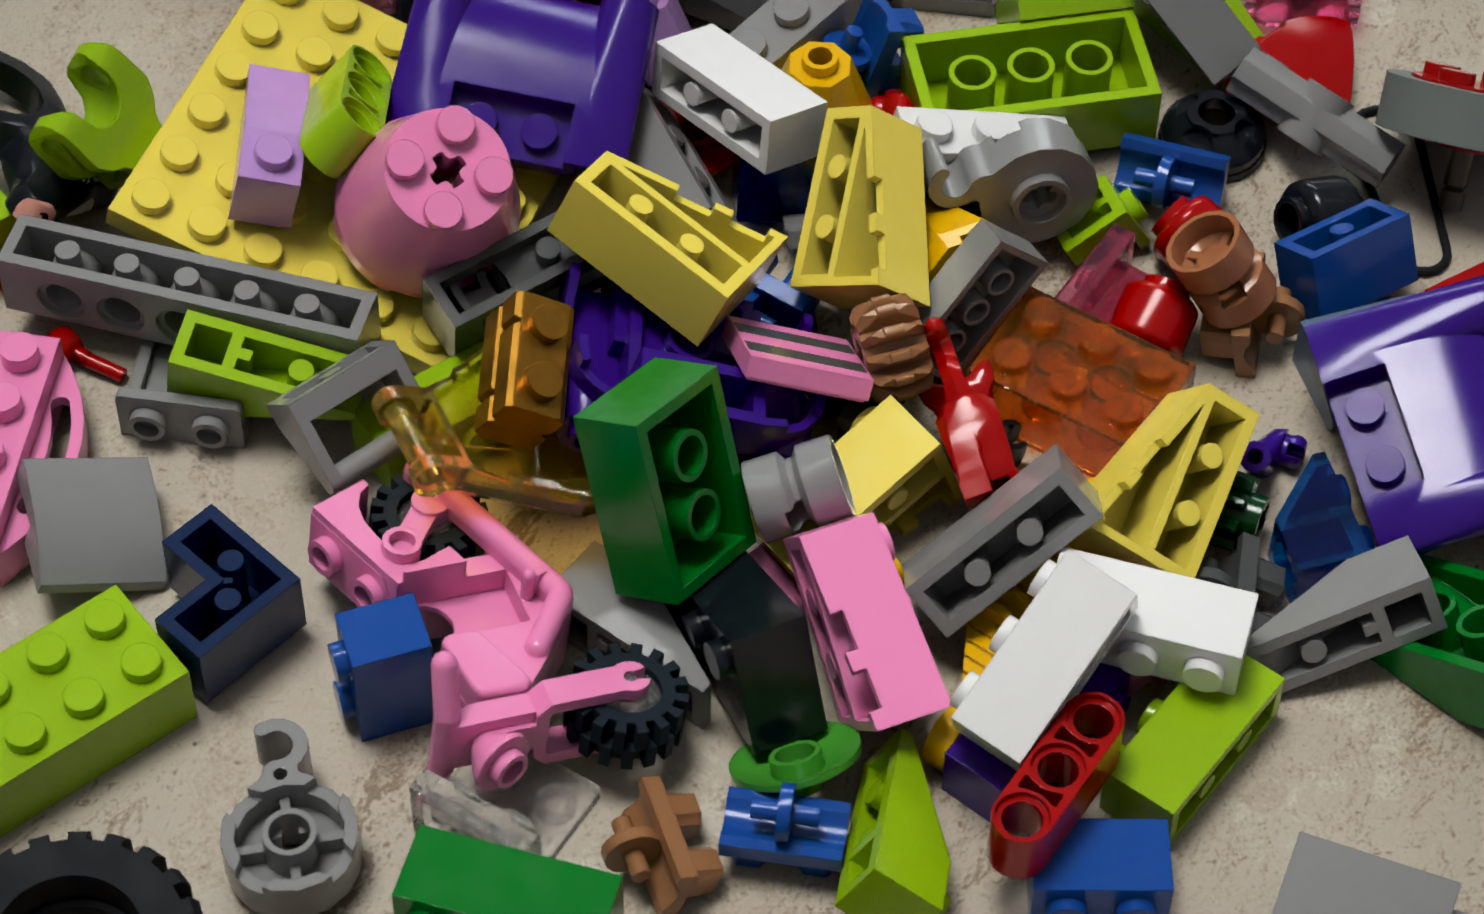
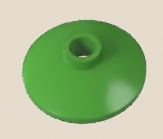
(802, 762)

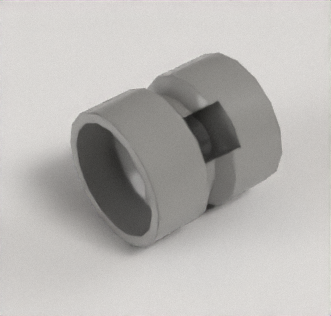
(797, 489)

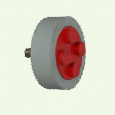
(1440, 108)

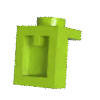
(1108, 209)

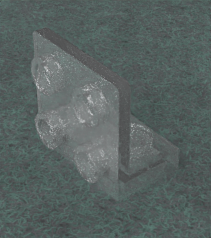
(531, 815)

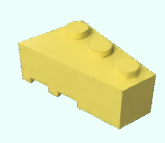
(891, 472)
(1171, 481)

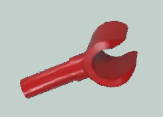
(74, 351)

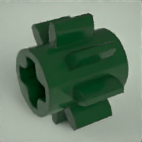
(1241, 513)

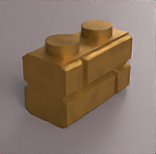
(524, 370)

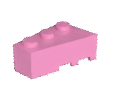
(865, 625)

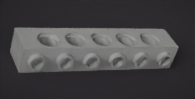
(149, 287)

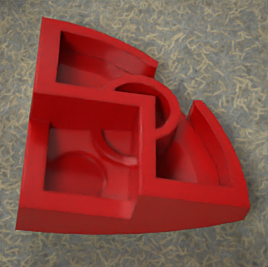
(1314, 49)

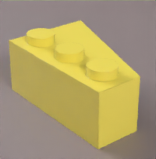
(865, 212)
(661, 247)

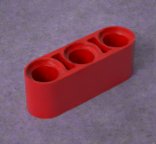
(1051, 811)

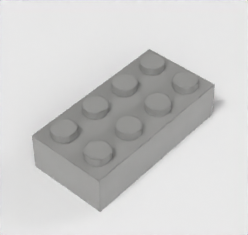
(981, 286)

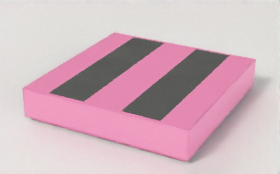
(797, 359)

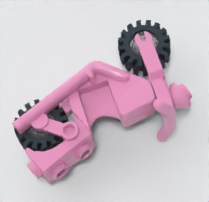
(502, 635)

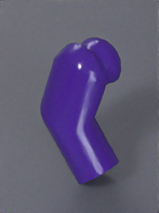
(1274, 449)

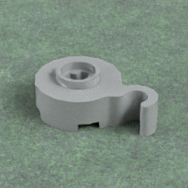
(1025, 182)
(287, 810)

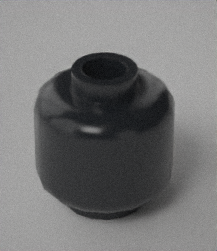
(1313, 201)

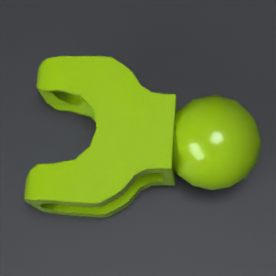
(116, 123)

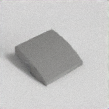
(92, 524)

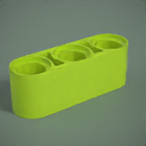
(345, 111)

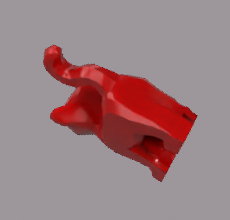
(968, 419)

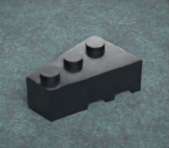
(754, 654)

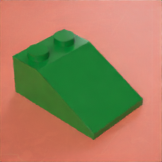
(1450, 662)

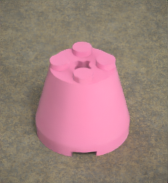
(402, 213)

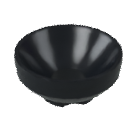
(1241, 138)

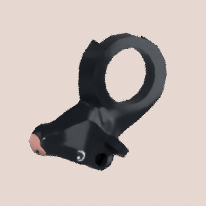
(31, 182)

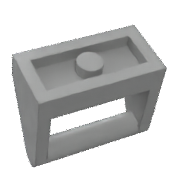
(328, 389)

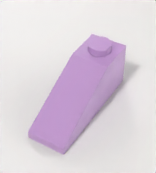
(269, 147)

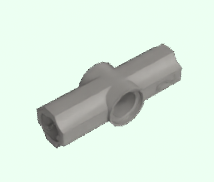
(1315, 117)

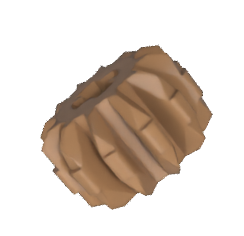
(892, 346)

